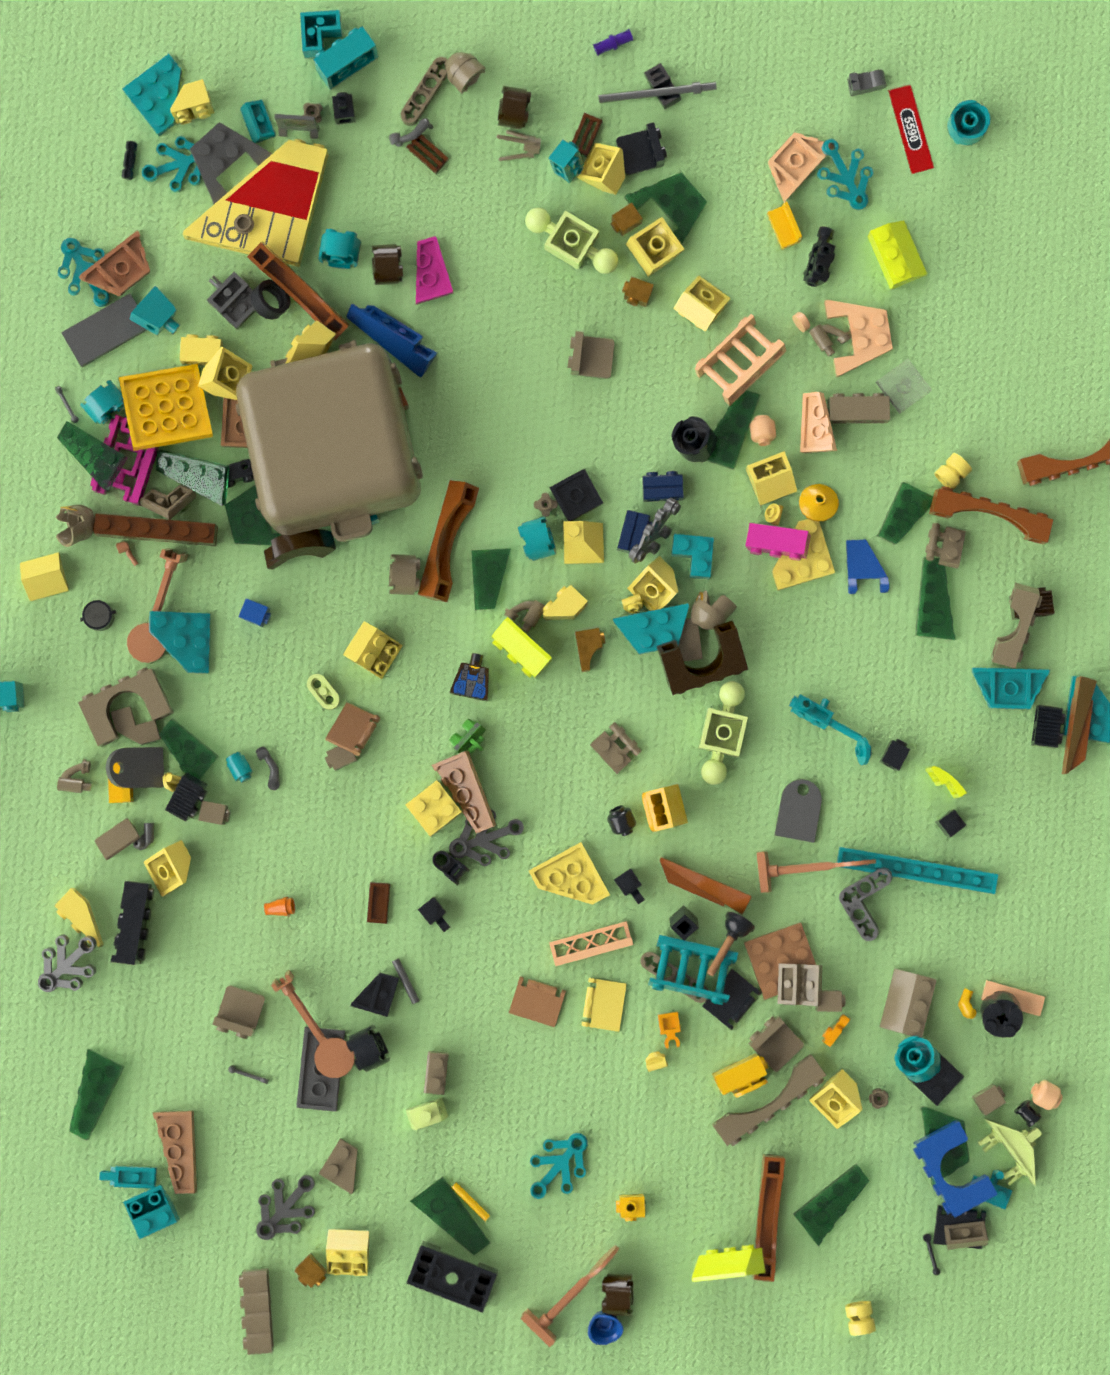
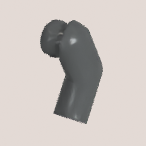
(147, 838)

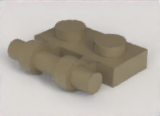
(951, 548)
(611, 752)

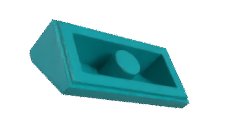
(257, 121)

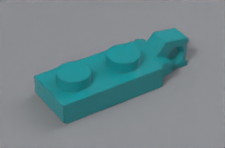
(130, 1176)

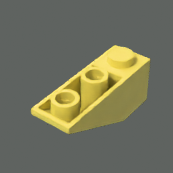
(79, 912)

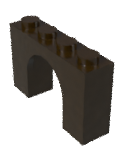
(728, 662)

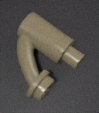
(823, 341)
(532, 617)
(69, 784)

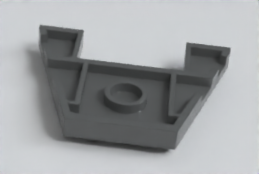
(218, 151)

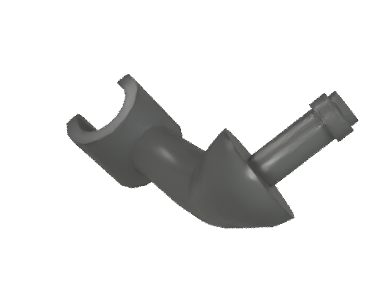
(398, 140)
(273, 782)

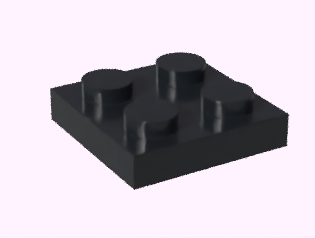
(576, 495)
(942, 1083)

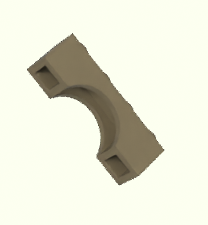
(1008, 648)

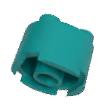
(974, 113)
(339, 249)
(103, 402)
(537, 538)
(914, 1069)

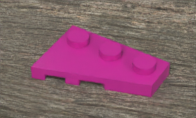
(431, 272)

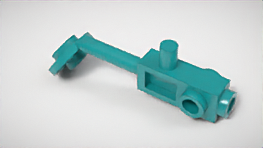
(822, 717)

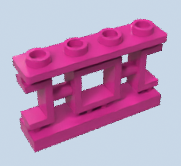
(141, 464)

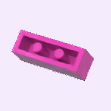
(777, 541)

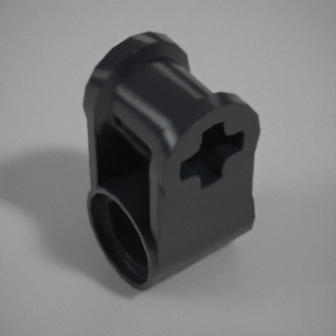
(451, 867)

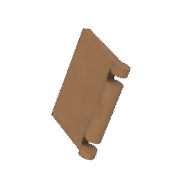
(352, 728)
(537, 1002)

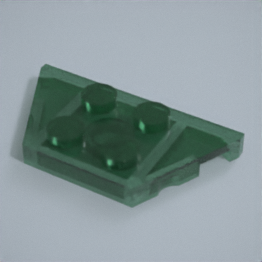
(955, 1157)

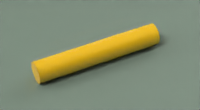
(470, 1201)

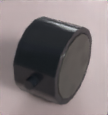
(98, 615)

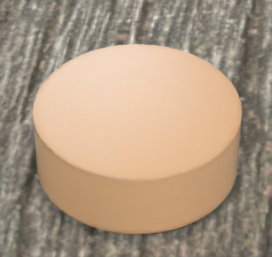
(801, 321)

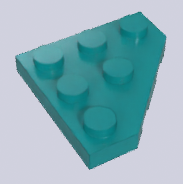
(155, 93)
(184, 637)
(1100, 715)

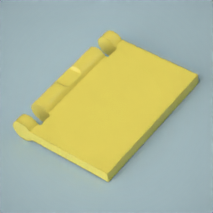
(604, 1004)

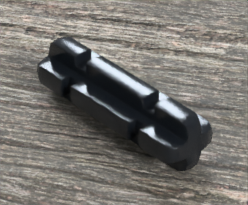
(129, 160)

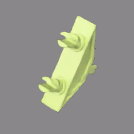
(1019, 1146)

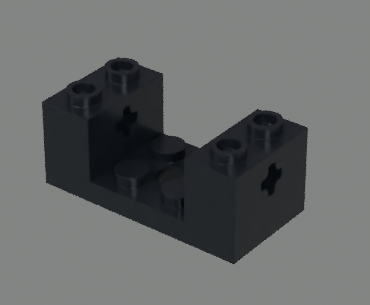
(473, 1280)

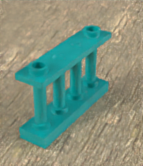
(686, 950)

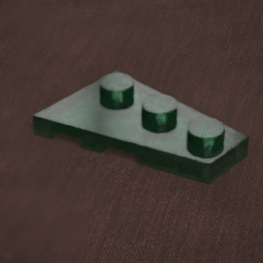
(904, 512)
(487, 575)
(188, 750)

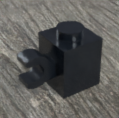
(343, 108)
(628, 884)
(433, 912)

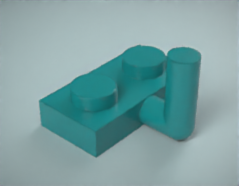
(1002, 1199)

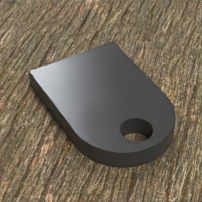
(138, 767)
(798, 813)

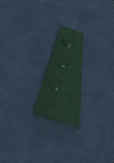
(733, 430)
(449, 1213)

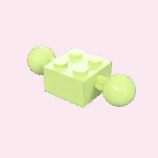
(571, 240)
(723, 732)

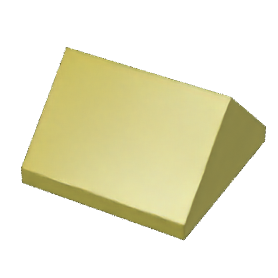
(43, 577)

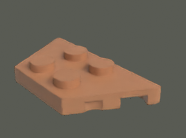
(120, 267)

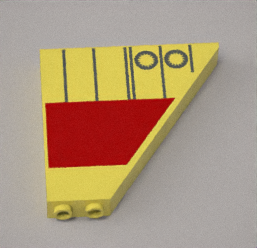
(277, 197)

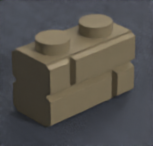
(436, 1072)

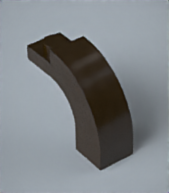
(312, 542)

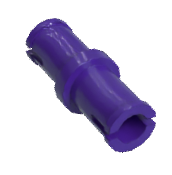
(613, 42)

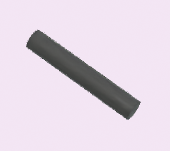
(405, 981)

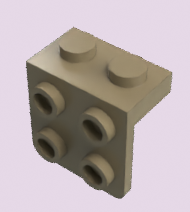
(591, 356)
(239, 1012)
(776, 1043)

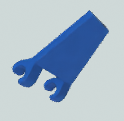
(863, 565)

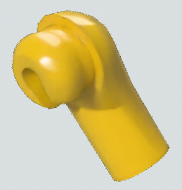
(965, 1005)

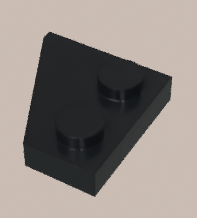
(377, 995)

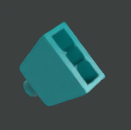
(155, 313)

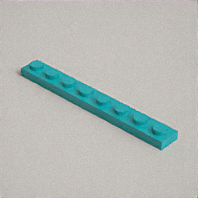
(921, 870)

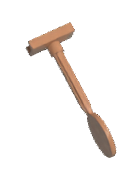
(139, 641)
(767, 871)
(332, 1054)
(540, 1325)

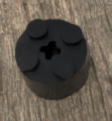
(694, 439)
(991, 1012)
(368, 1049)

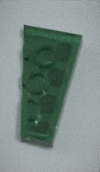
(94, 455)
(199, 475)
(934, 610)
(96, 1087)
(828, 1205)

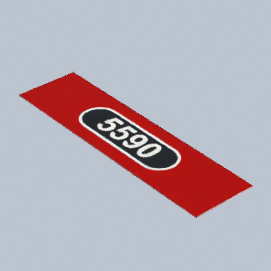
(911, 129)

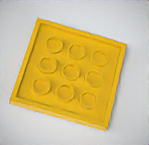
(165, 407)

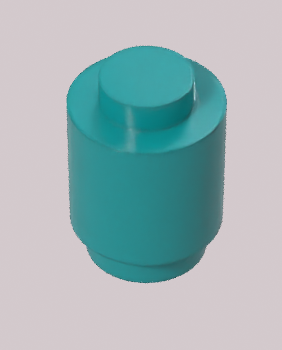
(239, 767)

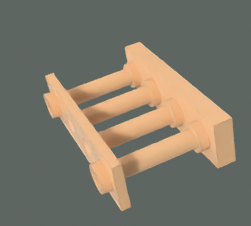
(745, 377)

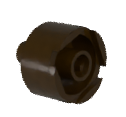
(513, 107)
(386, 264)
(618, 1294)

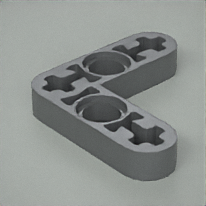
(857, 903)

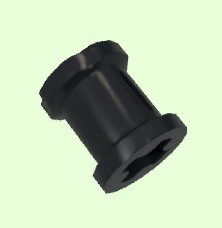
(1027, 1113)

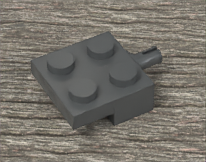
(232, 299)

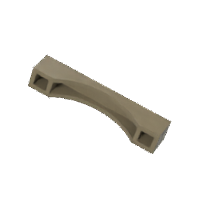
(803, 1076)

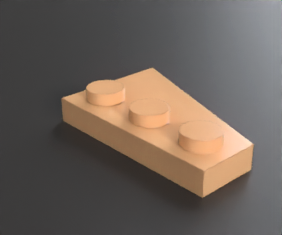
(816, 425)

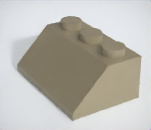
(908, 1003)

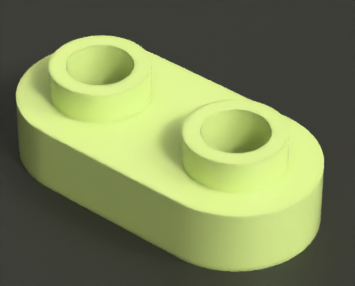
(323, 691)

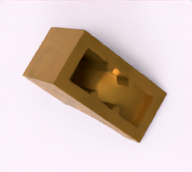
(588, 643)

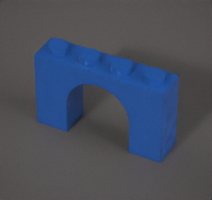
(956, 1198)

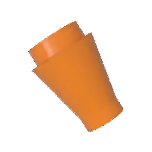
(281, 907)

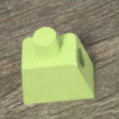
(427, 1114)

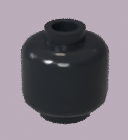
(621, 820)

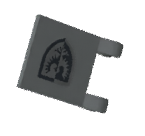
(296, 122)

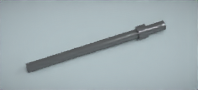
(695, 88)

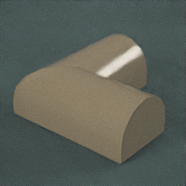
(169, 504)

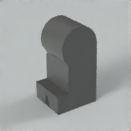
(866, 82)

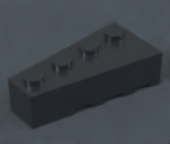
(133, 923)

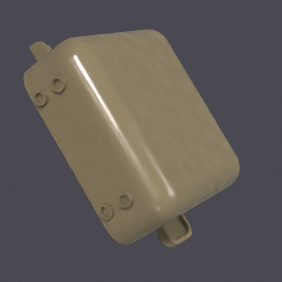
(329, 441)

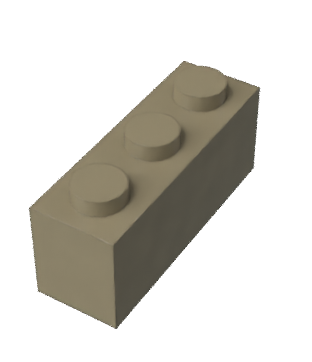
(859, 408)

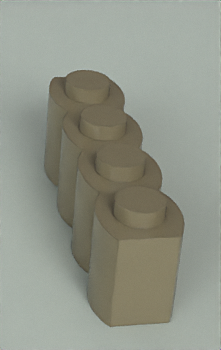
(257, 1311)

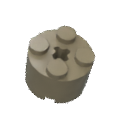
(403, 574)

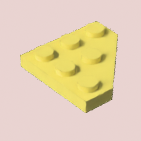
(817, 565)
(571, 876)

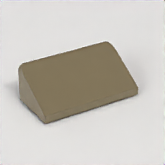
(117, 838)
(966, 1235)

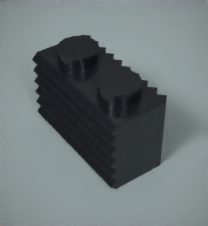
(1047, 726)
(186, 797)

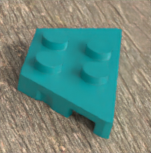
(653, 627)
(1010, 687)

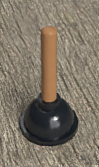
(737, 927)

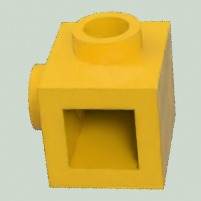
(631, 1206)

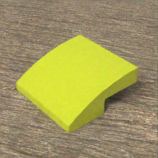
(941, 777)

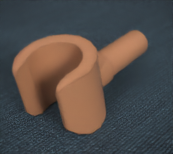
(124, 547)

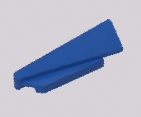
(393, 337)

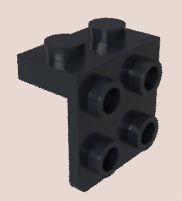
(642, 150)

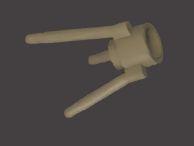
(531, 145)

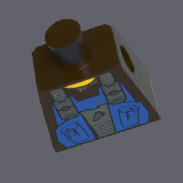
(472, 679)

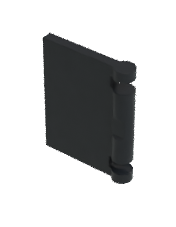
(738, 1002)
(944, 1219)

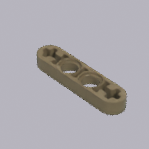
(422, 89)
(673, 977)

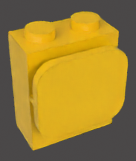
(664, 808)
(743, 1076)

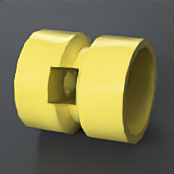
(954, 469)
(860, 1318)

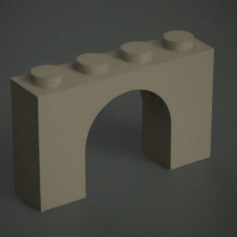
(97, 706)

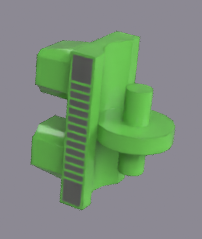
(471, 740)

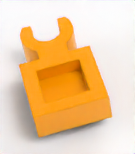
(669, 1025)
(832, 1034)

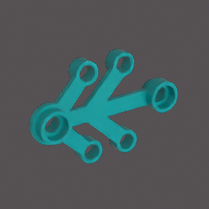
(181, 162)
(846, 176)
(80, 268)
(560, 1162)

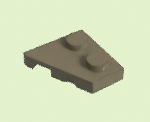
(341, 1166)

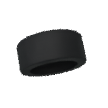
(262, 307)

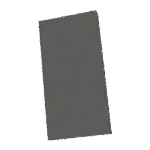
(103, 331)
(314, 1088)

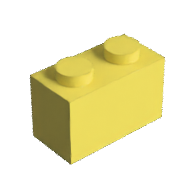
(198, 350)

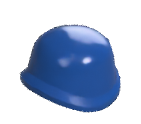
(604, 1328)

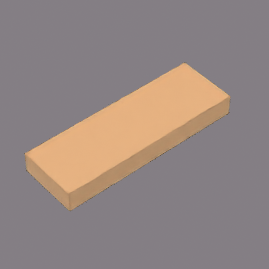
(1029, 1002)

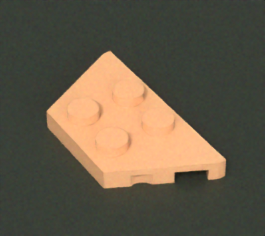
(795, 162)

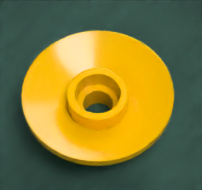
(818, 510)

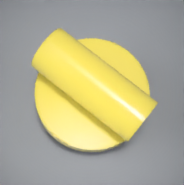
(773, 514)
(633, 604)
(171, 781)
(656, 1061)

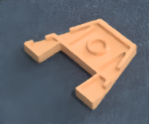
(868, 333)

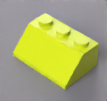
(896, 254)
(520, 648)
(729, 1263)

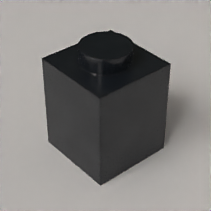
(895, 754)
(950, 823)
(684, 922)

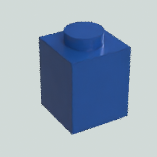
(255, 613)

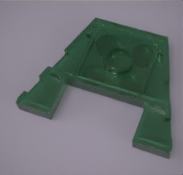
(676, 199)
(247, 522)

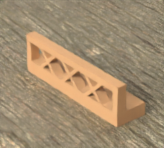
(589, 952)

